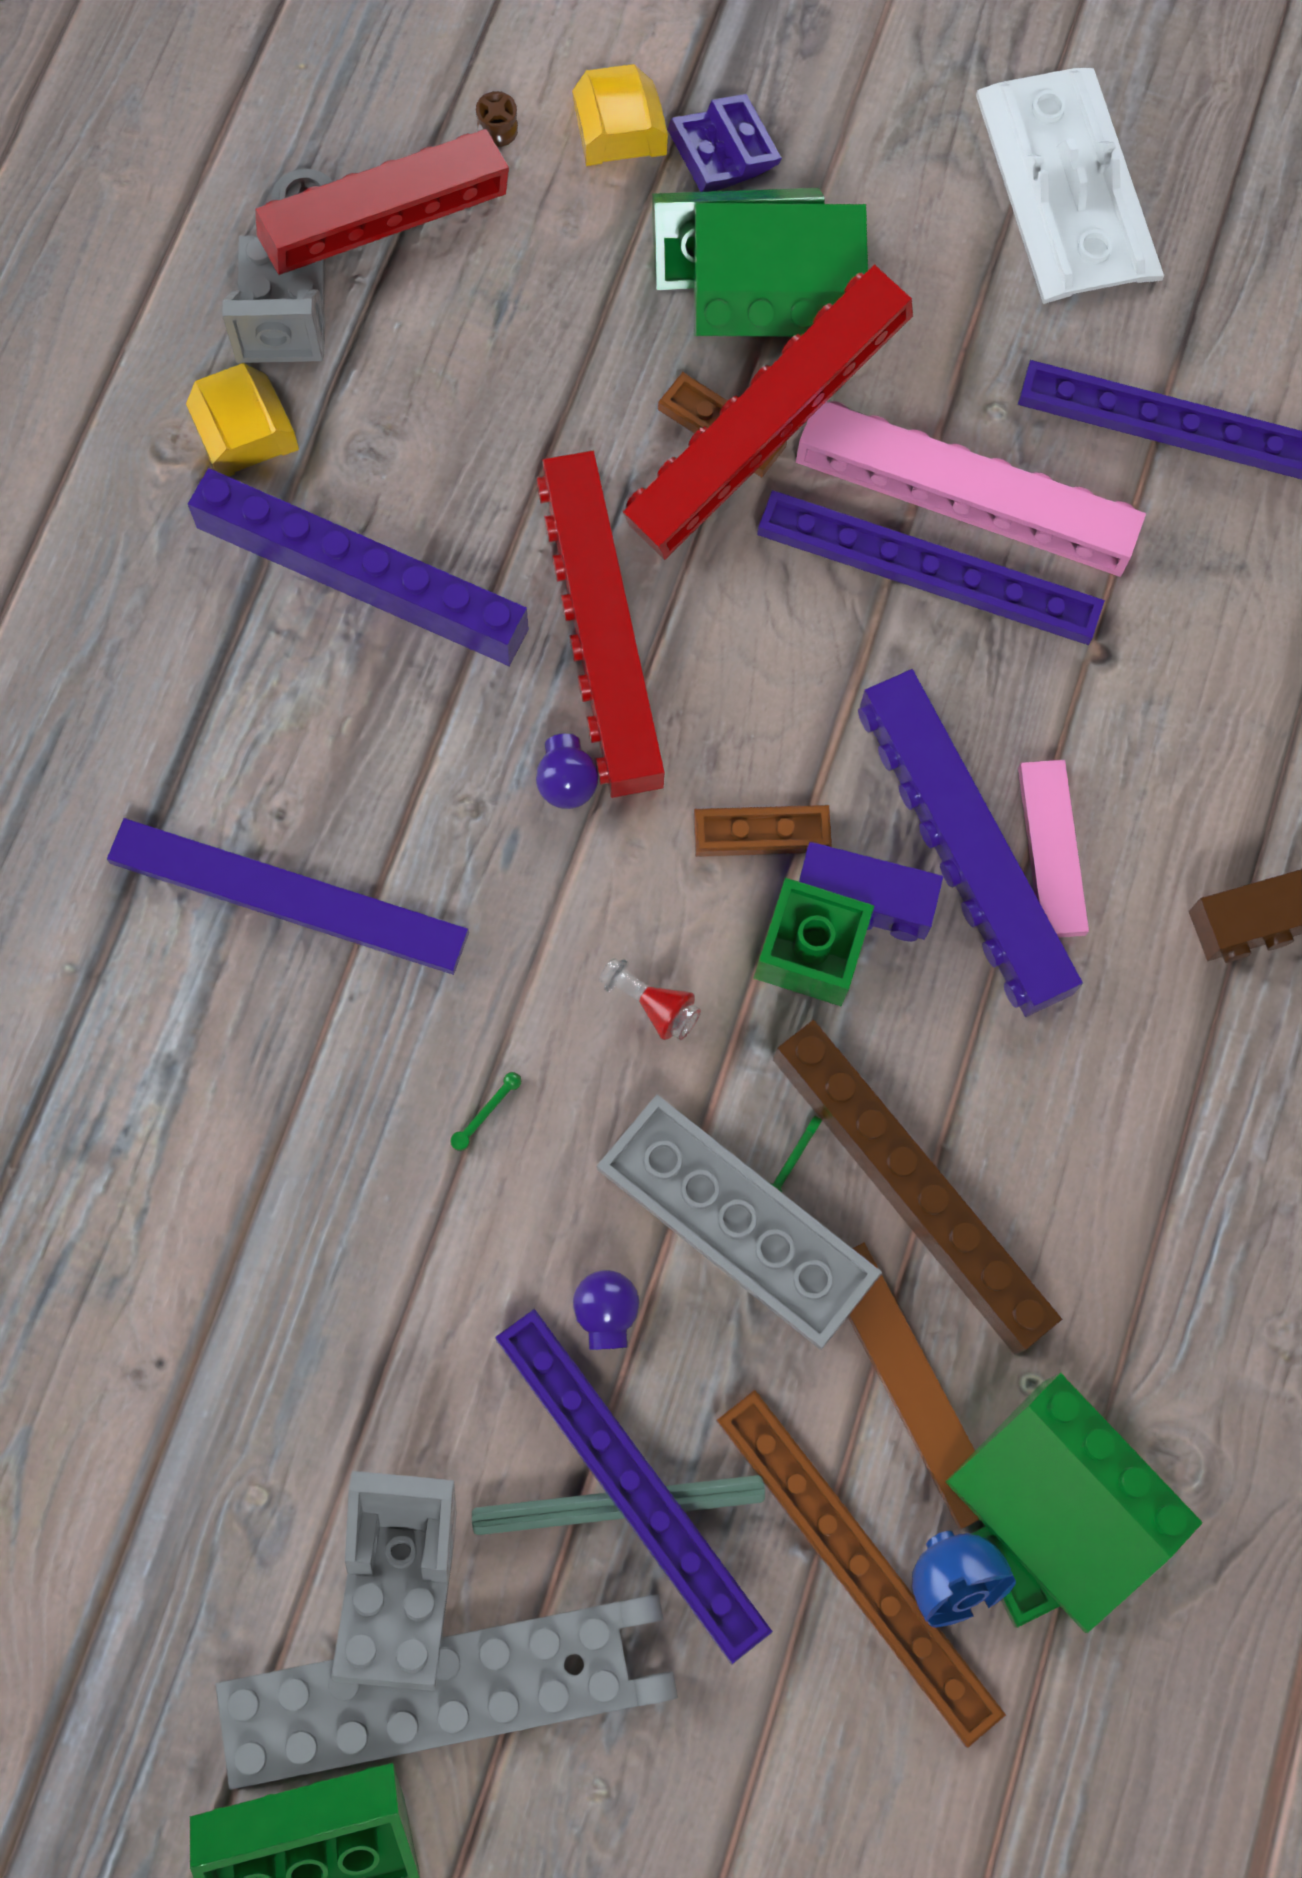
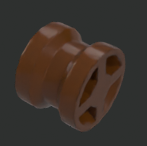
(491, 110)

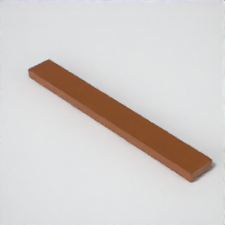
(861, 1569)

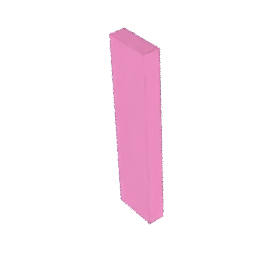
(1053, 845)

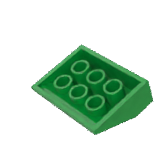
(773, 265)
(1073, 1502)

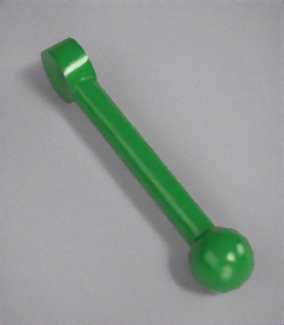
(460, 1140)
(797, 1152)

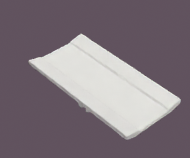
(1068, 183)

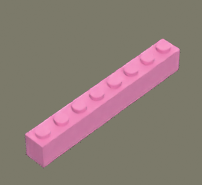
(970, 487)

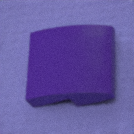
(724, 143)

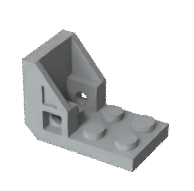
(274, 313)
(396, 1580)

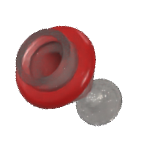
(668, 1010)

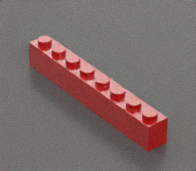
(768, 411)
(602, 625)

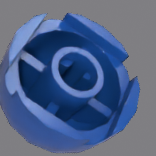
(957, 1576)

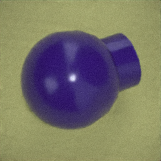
(566, 773)
(606, 1308)

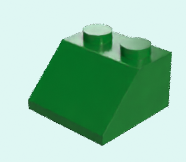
(813, 942)

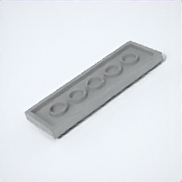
(739, 1221)

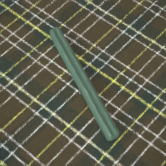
(601, 1508)

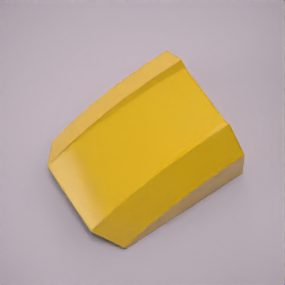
(619, 115)
(240, 419)

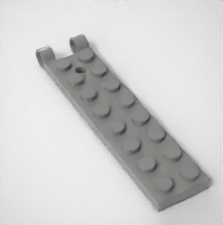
(485, 1687)

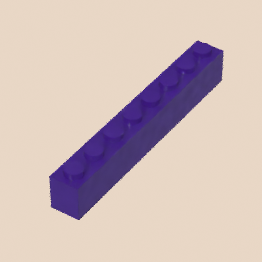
(359, 567)
(969, 844)

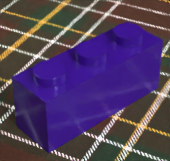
(900, 894)

